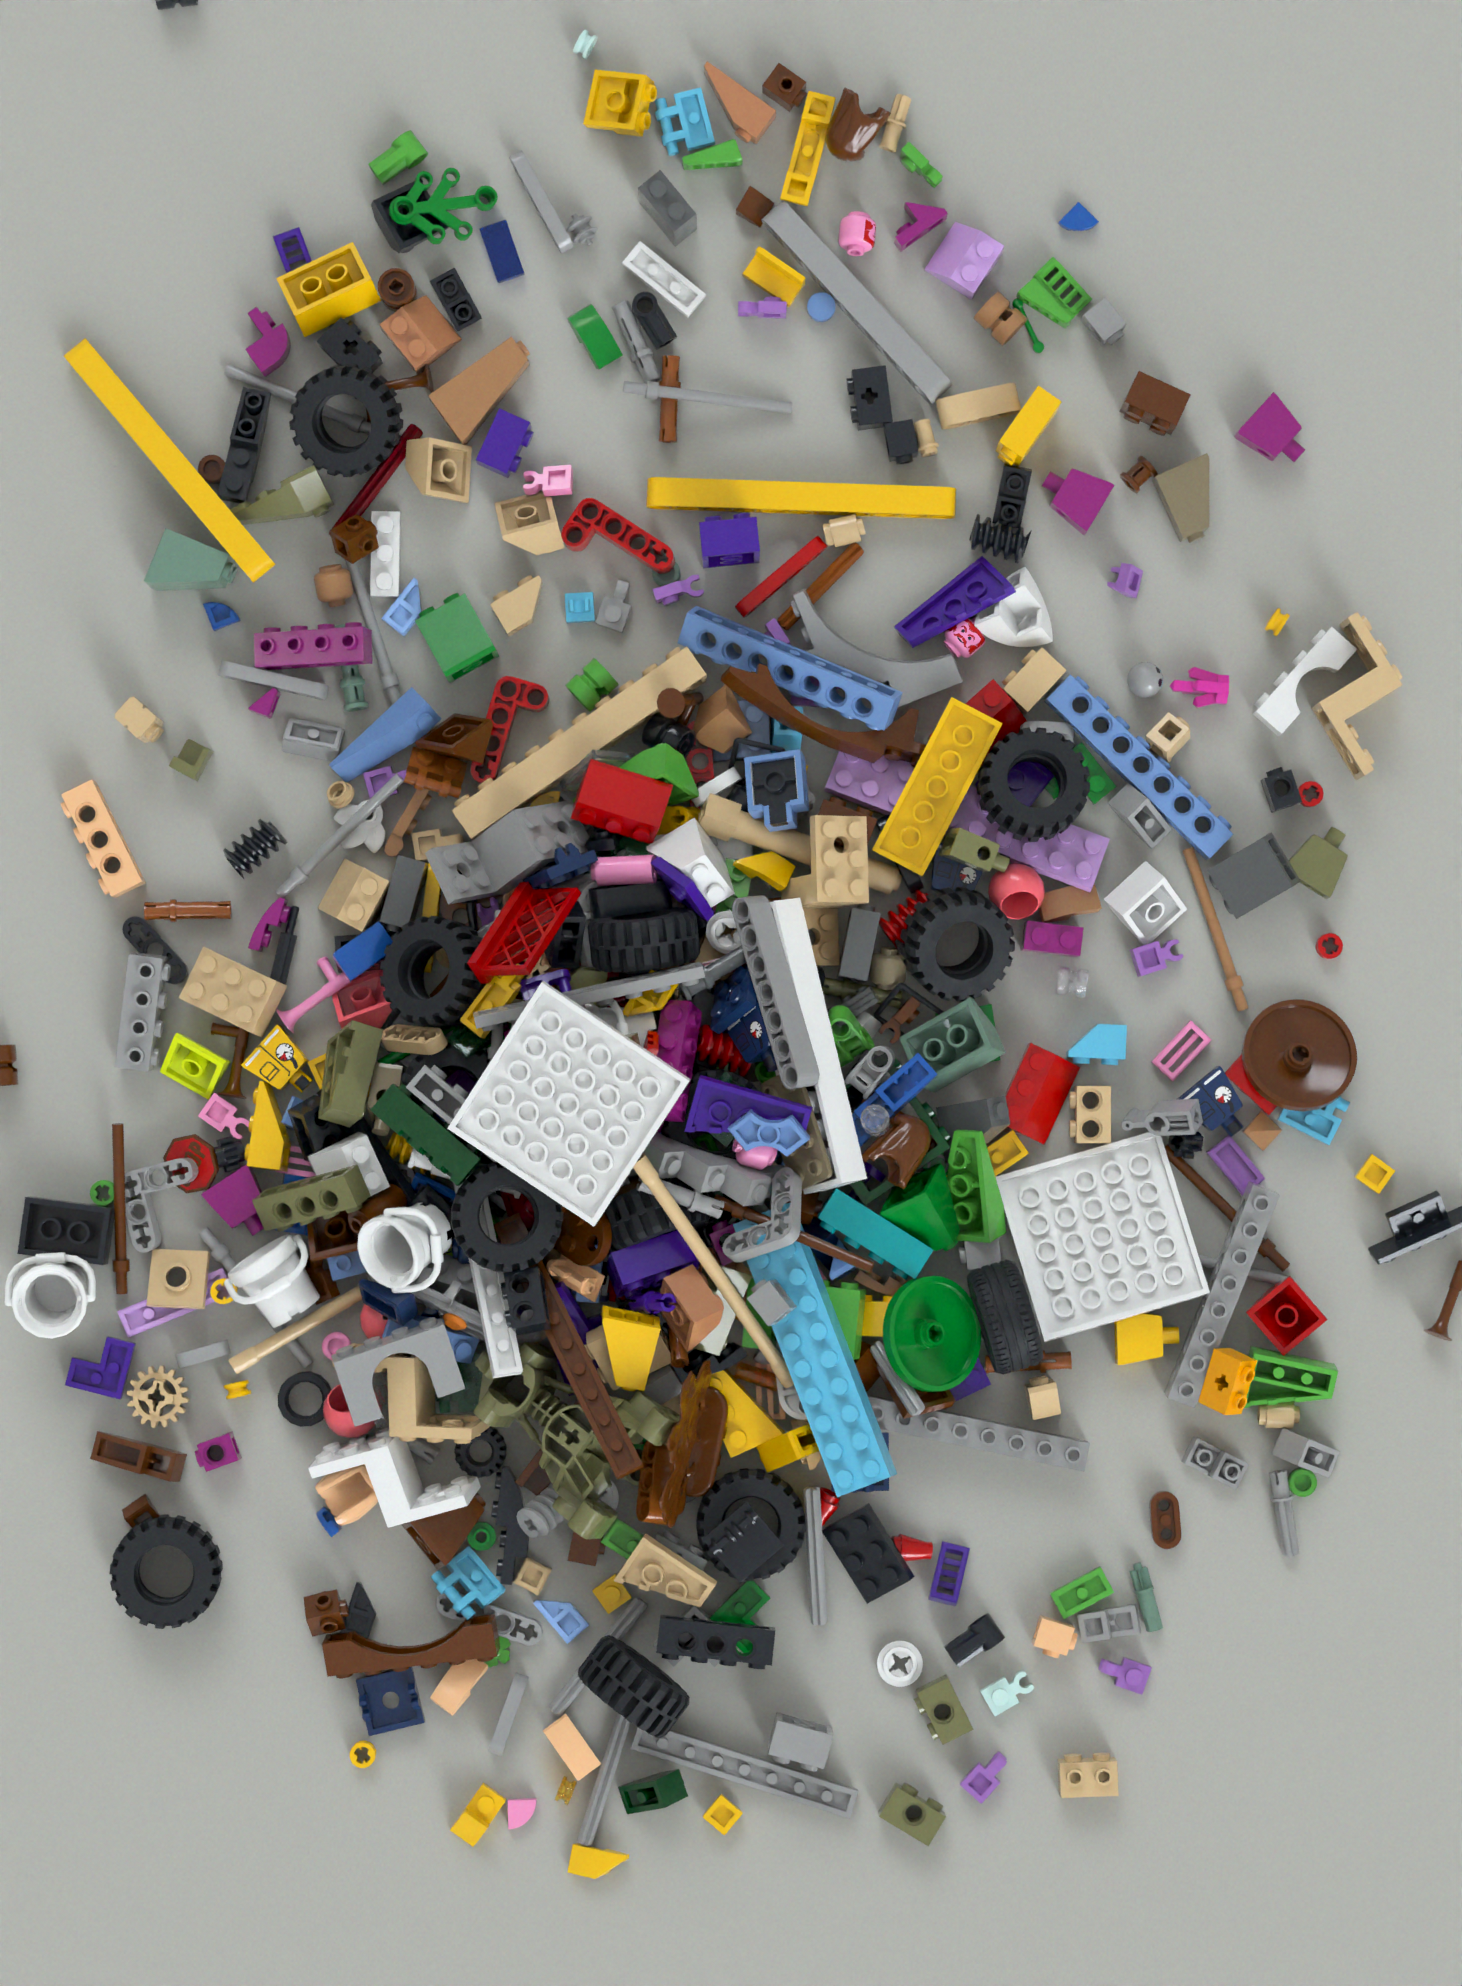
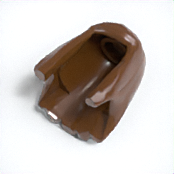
(851, 129)
(901, 1148)

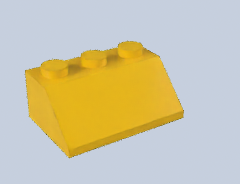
(328, 289)

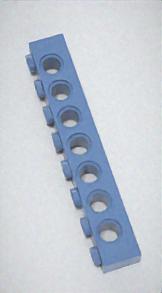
(883, 698)
(1102, 743)

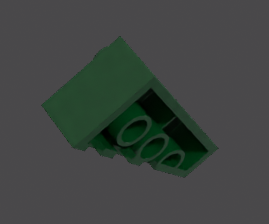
(426, 1133)

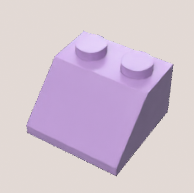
(965, 259)

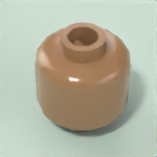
(333, 585)

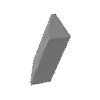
(312, 739)

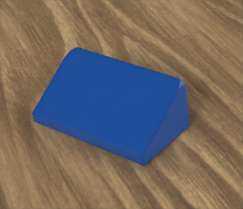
(363, 951)

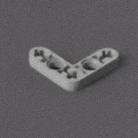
(144, 1188)
(776, 1229)

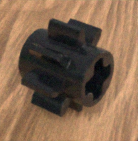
(1185, 1145)
(229, 1154)

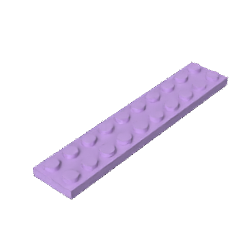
(1068, 857)

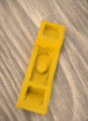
(808, 148)

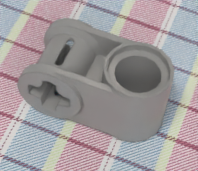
(870, 1072)

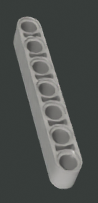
(775, 992)

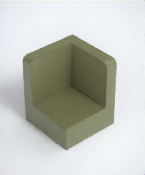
(191, 759)

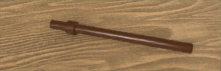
(744, 1212)
(1266, 1248)
(121, 1263)

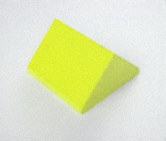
(194, 1065)

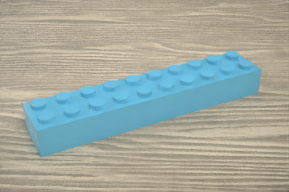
(824, 1369)

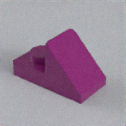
(924, 219)

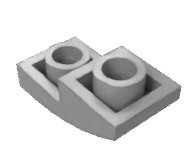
(1214, 1462)

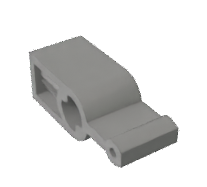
(1167, 1118)

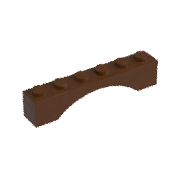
(353, 1653)

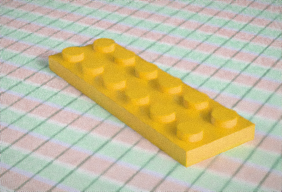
(937, 786)

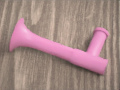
(335, 983)

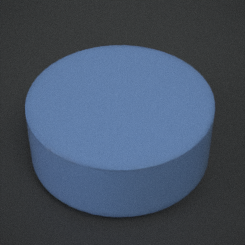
(821, 307)

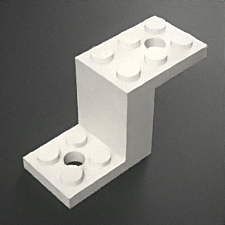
(394, 1477)

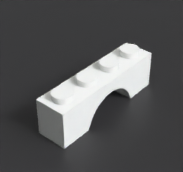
(1327, 654)

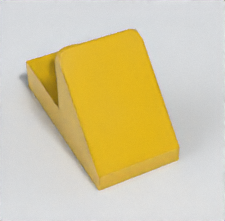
(478, 1814)

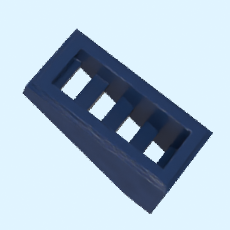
(397, 1307)

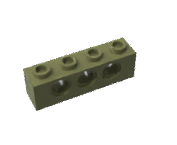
(311, 1198)

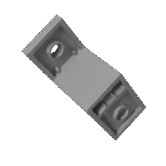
(506, 852)

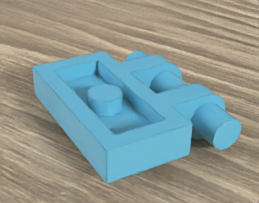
(693, 118)
(1316, 1123)
(474, 1577)

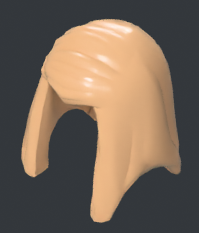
(348, 1494)

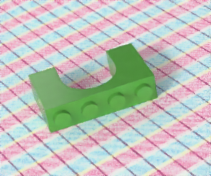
(848, 1305)

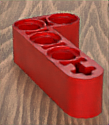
(622, 540)
(502, 731)

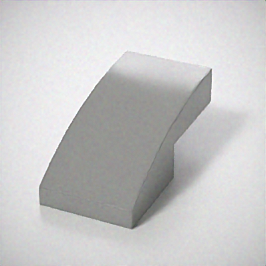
(1109, 1623)

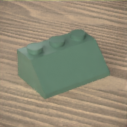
(954, 1043)

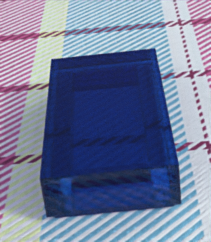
(501, 251)

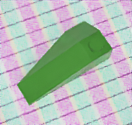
(667, 766)
(974, 1189)

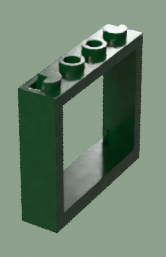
(926, 1114)

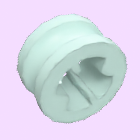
(585, 44)

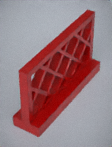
(514, 923)

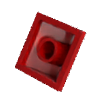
(1286, 1315)

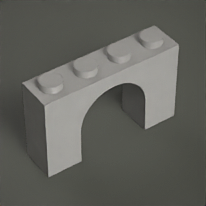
(357, 1365)

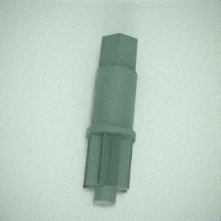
(1144, 1590)

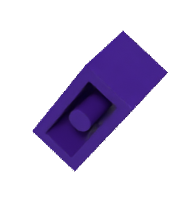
(504, 443)

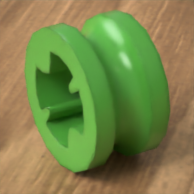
(94, 1193)

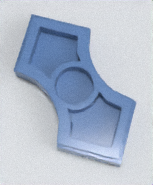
(781, 1134)

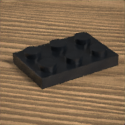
(868, 1553)

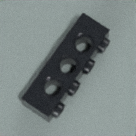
(760, 1636)

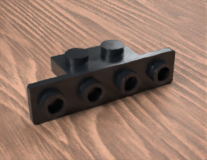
(1416, 1226)

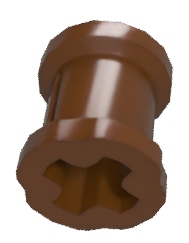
(1138, 474)

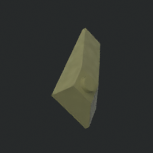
(298, 497)

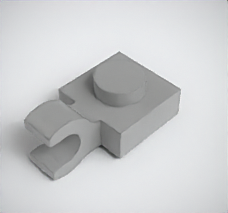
(614, 611)

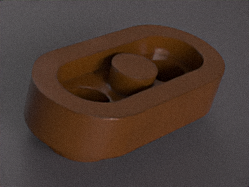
(1165, 1519)

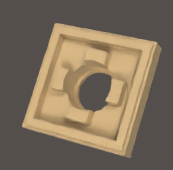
(188, 1295)

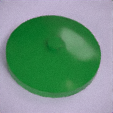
(931, 1333)

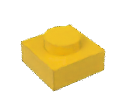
(1374, 1173)
(611, 1594)
(722, 1814)

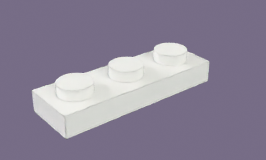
(663, 279)
(386, 559)

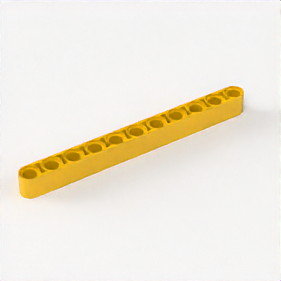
(169, 460)
(801, 498)

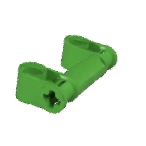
(849, 1040)

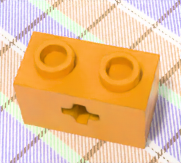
(1227, 1381)

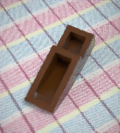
(138, 1456)

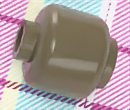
(887, 968)

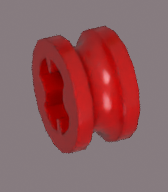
(1314, 801)
(1336, 941)

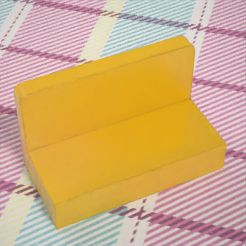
(774, 276)

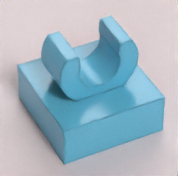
(579, 607)

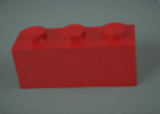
(998, 705)
(621, 801)
(1038, 1092)

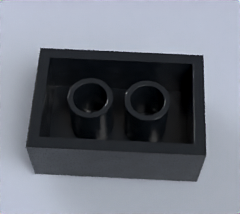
(66, 1228)

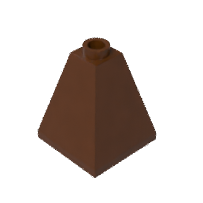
(445, 1532)

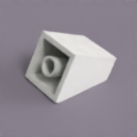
(698, 858)

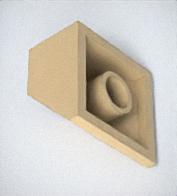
(439, 468)
(530, 523)

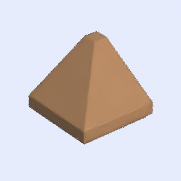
(1262, 1130)

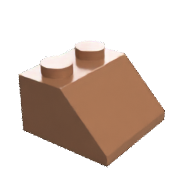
(420, 333)
(696, 1307)

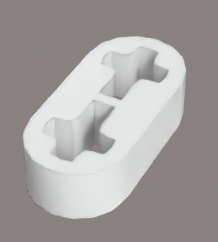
(717, 785)

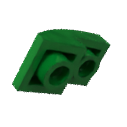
(594, 336)

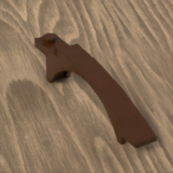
(894, 742)

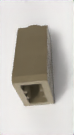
(1186, 497)

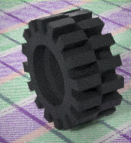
(486, 1468)

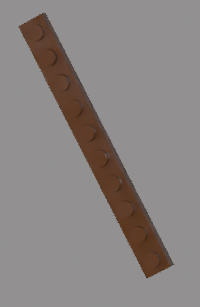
(579, 1367)

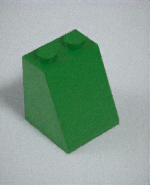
(456, 637)

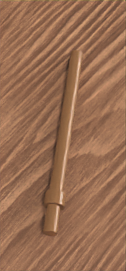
(1233, 983)

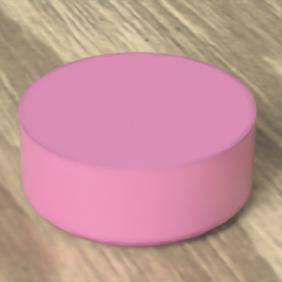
(334, 1342)

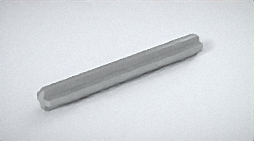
(815, 1555)
(618, 1631)
(603, 1780)

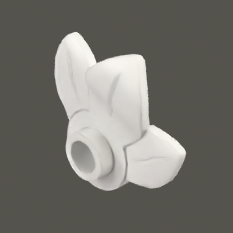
(369, 831)

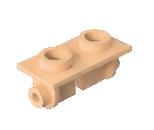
(577, 1277)

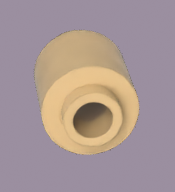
(844, 530)
(1279, 1415)

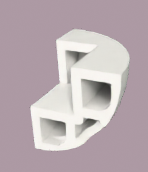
(1019, 618)

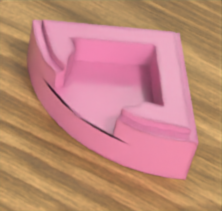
(520, 1811)

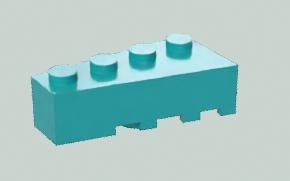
(874, 1233)

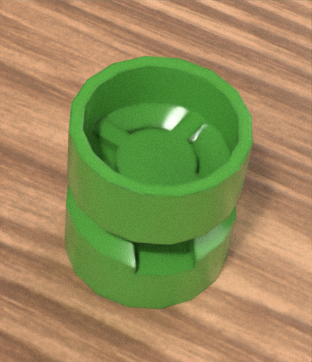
(591, 684)

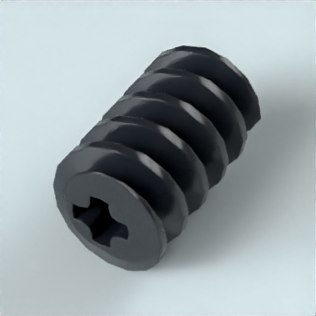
(999, 539)
(254, 847)

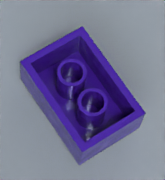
(729, 541)
(648, 1263)

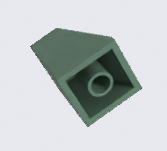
(188, 565)

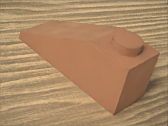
(743, 109)

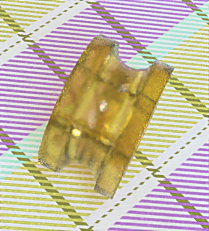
(565, 1790)

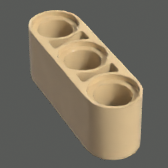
(978, 406)

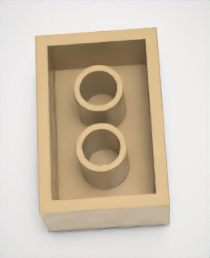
(233, 992)

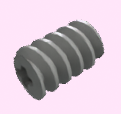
(539, 1514)

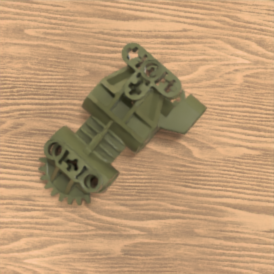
(568, 1441)

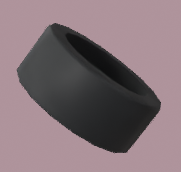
(283, 1398)

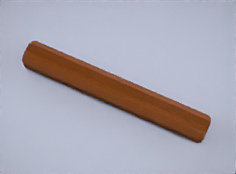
(824, 582)

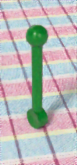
(1038, 346)

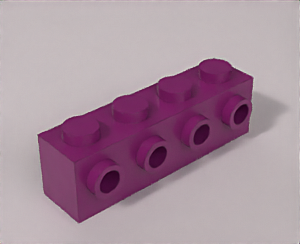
(313, 648)
(678, 1044)

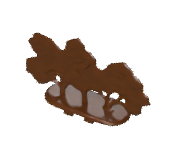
(694, 1443)

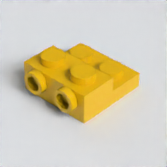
(620, 102)

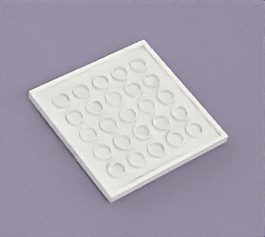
(568, 1103)
(1101, 1235)

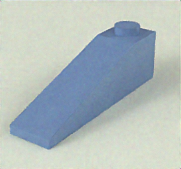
(392, 732)

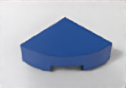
(1078, 219)
(220, 615)
(328, 1521)

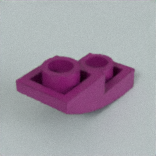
(274, 916)

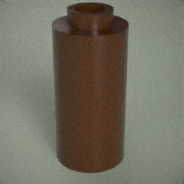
(374, 1206)

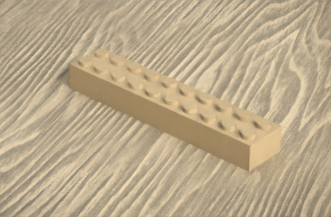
(599, 730)

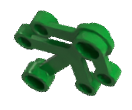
(439, 207)

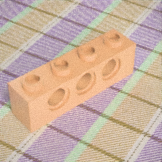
(74, 804)

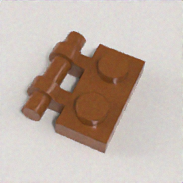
(435, 773)

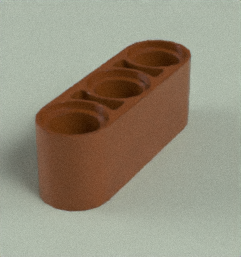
(652, 1481)

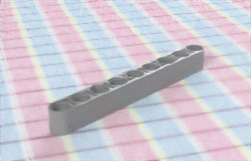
(856, 302)

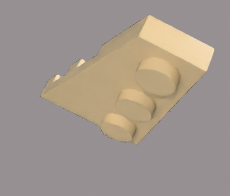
(664, 1571)

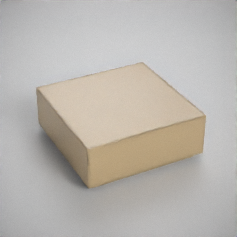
(532, 1575)

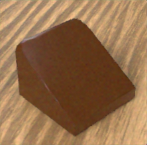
(754, 206)
(139, 1511)

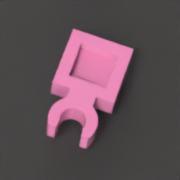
(553, 481)
(221, 1114)

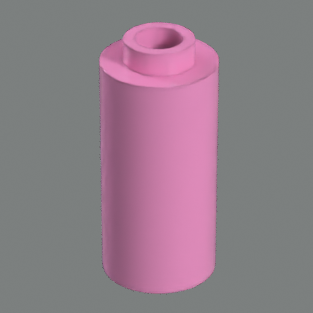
(624, 870)

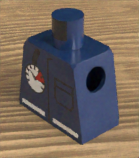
(952, 874)
(752, 1039)
(1217, 1101)

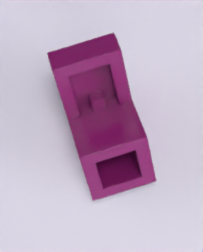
(273, 347)

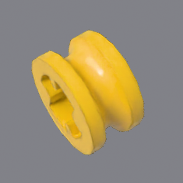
(1277, 621)
(214, 1292)
(237, 1389)
(354, 1755)

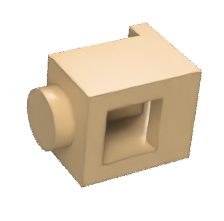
(1168, 727)

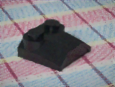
(401, 237)

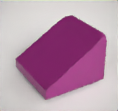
(266, 704)

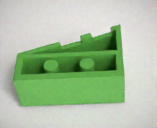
(1289, 1378)

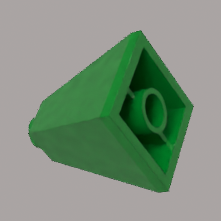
(925, 1209)

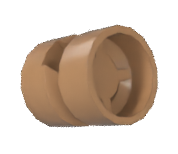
(991, 313)

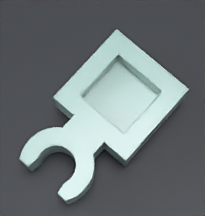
(1002, 1695)

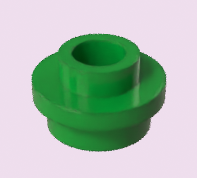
(490, 1532)

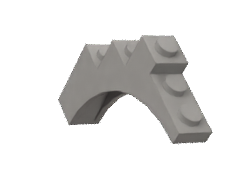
(911, 677)
(710, 1171)

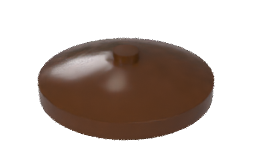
(1299, 1055)

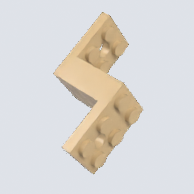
(1358, 695)
(834, 880)
(413, 1404)

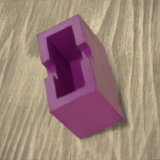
(1052, 938)

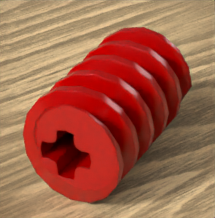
(896, 922)
(722, 1048)

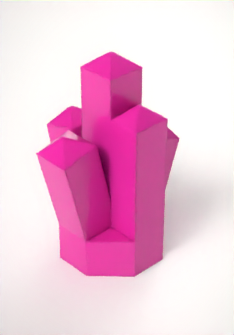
(1211, 687)

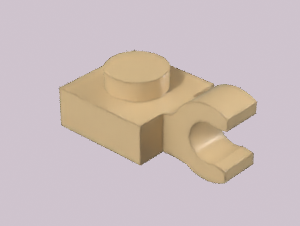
(429, 839)

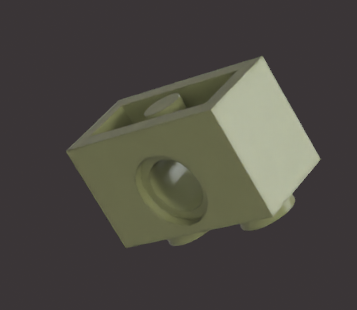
(941, 1692)
(921, 1828)

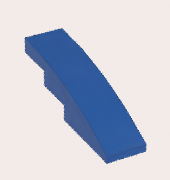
(896, 1091)

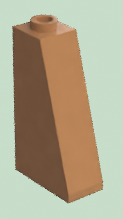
(477, 390)

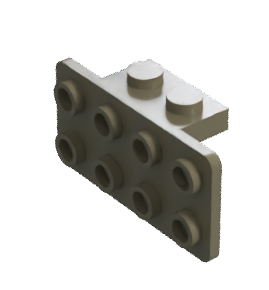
(811, 1158)

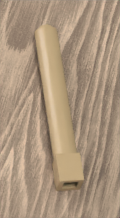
(724, 819)

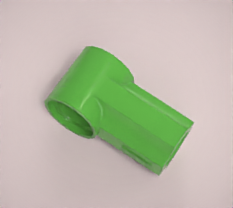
(404, 153)

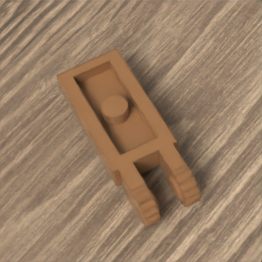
(407, 822)

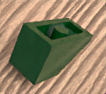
(653, 1792)

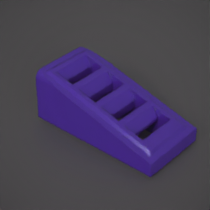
(290, 234)
(941, 1597)

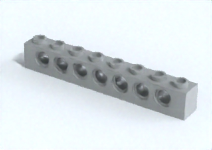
(1224, 1288)
(984, 1435)

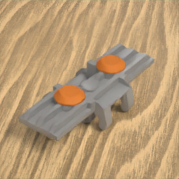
(449, 1306)

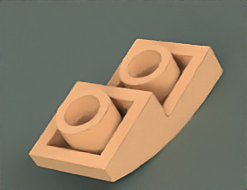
(457, 1683)
(571, 1747)

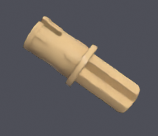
(895, 123)

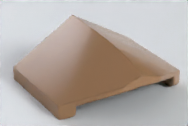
(720, 721)

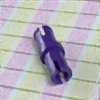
(652, 1302)

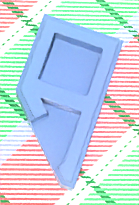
(405, 609)
(563, 1618)

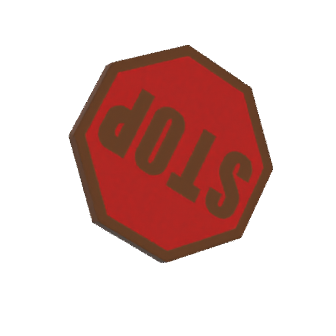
(204, 1156)

